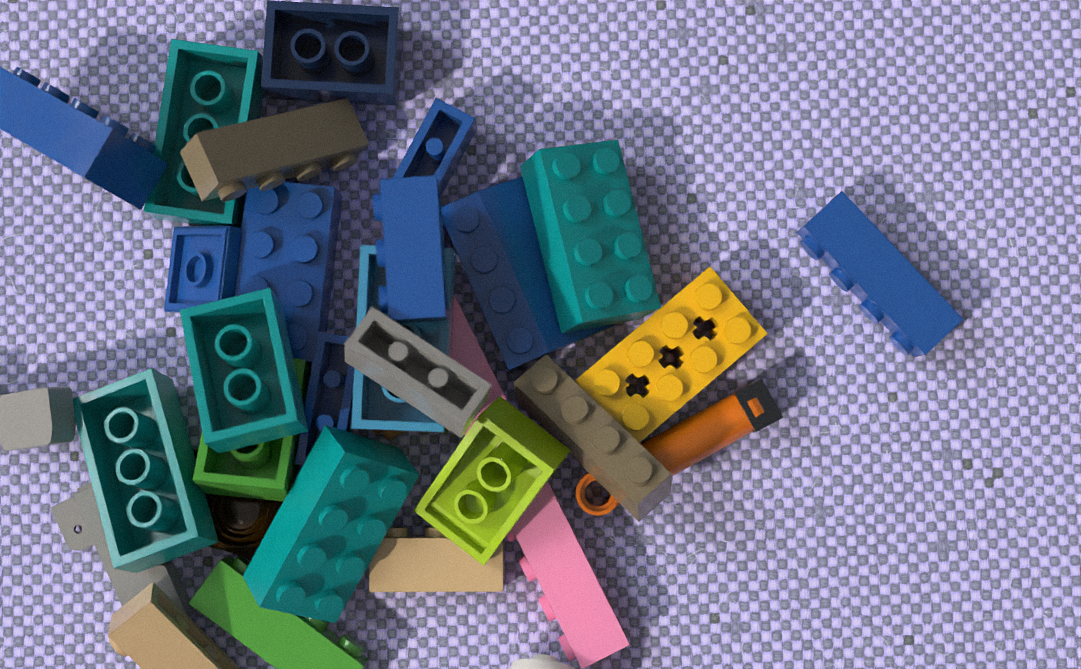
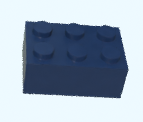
(332, 52)

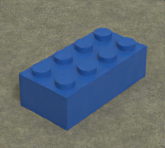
(77, 139)
(292, 249)

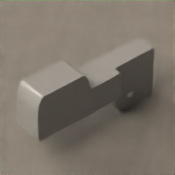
(37, 418)
(83, 511)

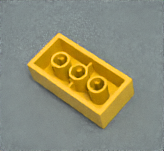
(699, 359)

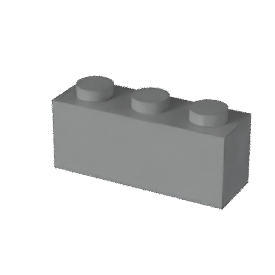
(416, 372)

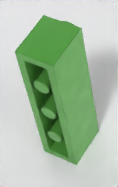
(275, 636)

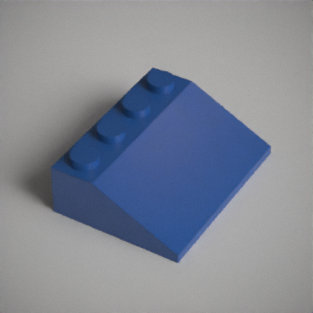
(507, 272)

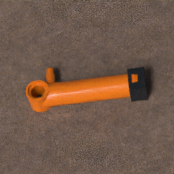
(700, 436)

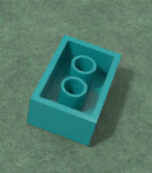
(243, 371)

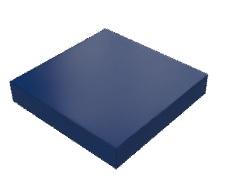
(202, 266)

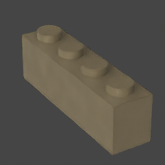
(273, 149)
(593, 437)

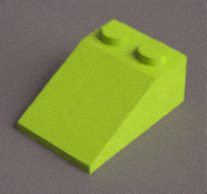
(491, 479)

